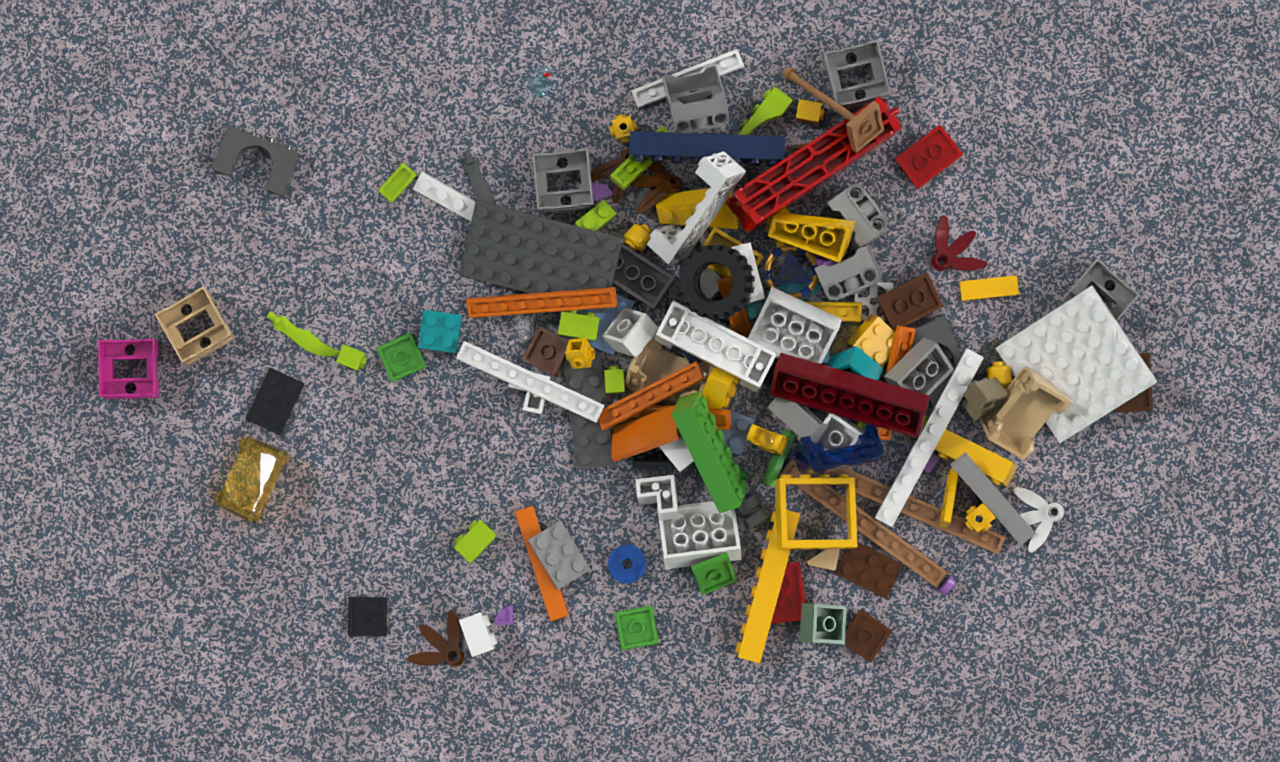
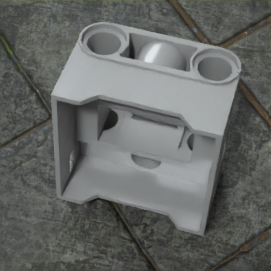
(864, 54)
(691, 102)
(551, 201)
(859, 209)
(850, 274)
(1098, 274)

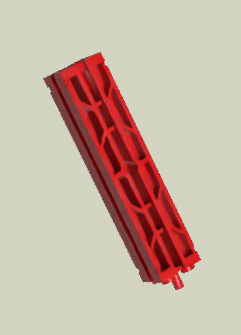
(805, 171)

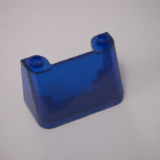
(813, 459)

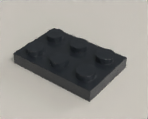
(275, 401)

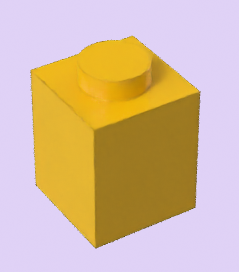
(809, 111)

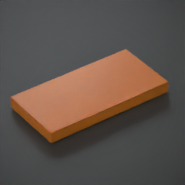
(644, 434)

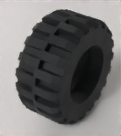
(690, 281)

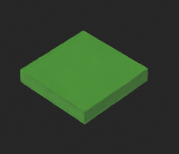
(401, 357)
(714, 573)
(636, 627)

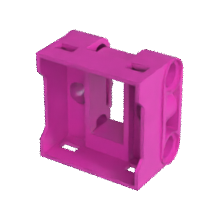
(117, 350)

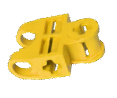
(767, 440)

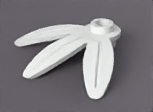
(1042, 515)

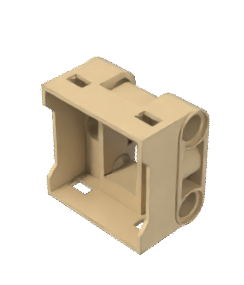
(174, 316)

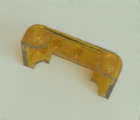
(251, 479)

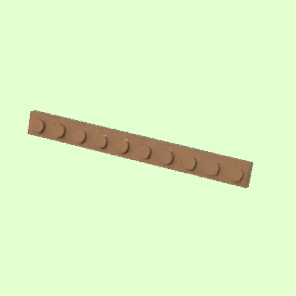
(923, 512)
(872, 529)

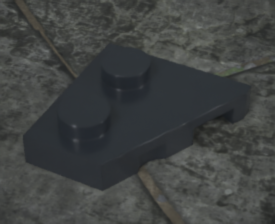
(646, 461)

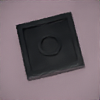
(367, 616)

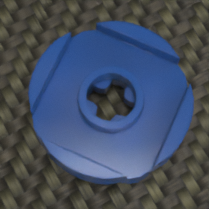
(622, 553)

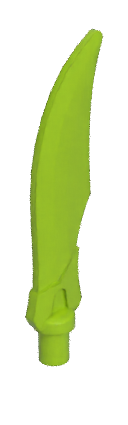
(302, 337)

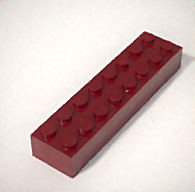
(849, 395)

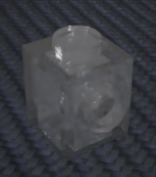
(524, 327)

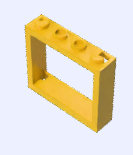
(781, 513)

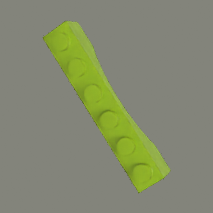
(771, 108)

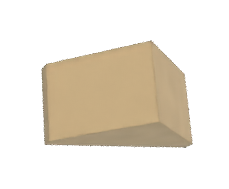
(826, 559)

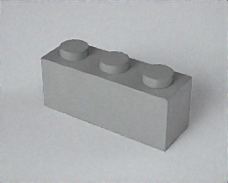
(798, 419)

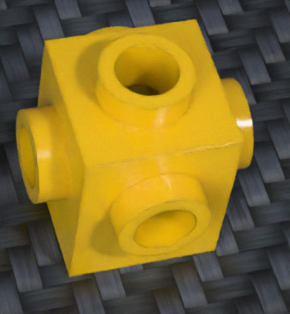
(622, 135)
(579, 353)
(986, 516)

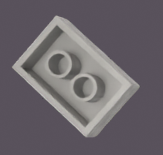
(921, 368)

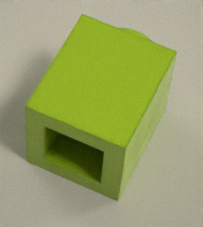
(351, 358)
(614, 380)

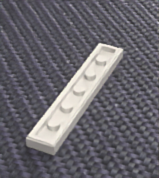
(655, 91)

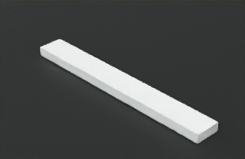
(530, 381)

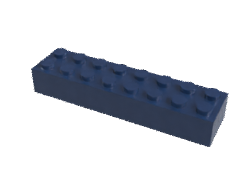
(695, 146)

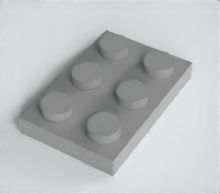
(558, 555)

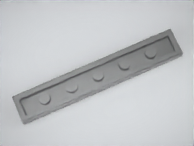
(992, 498)

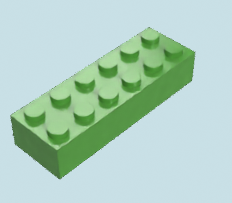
(710, 451)

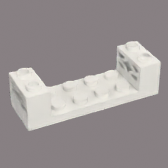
(722, 176)
(715, 345)

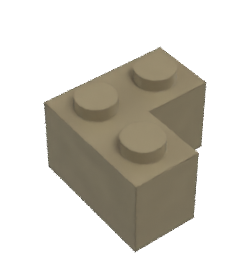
(983, 397)

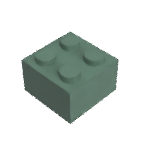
(823, 623)

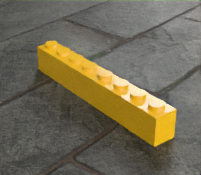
(766, 592)

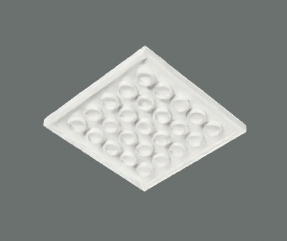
(1084, 357)

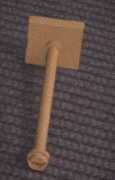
(860, 128)

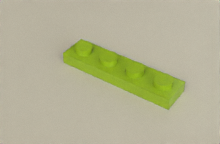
(630, 170)

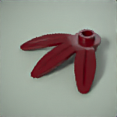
(949, 254)

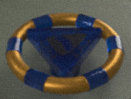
(791, 270)

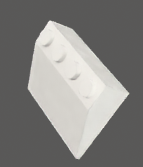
(794, 327)
(699, 535)

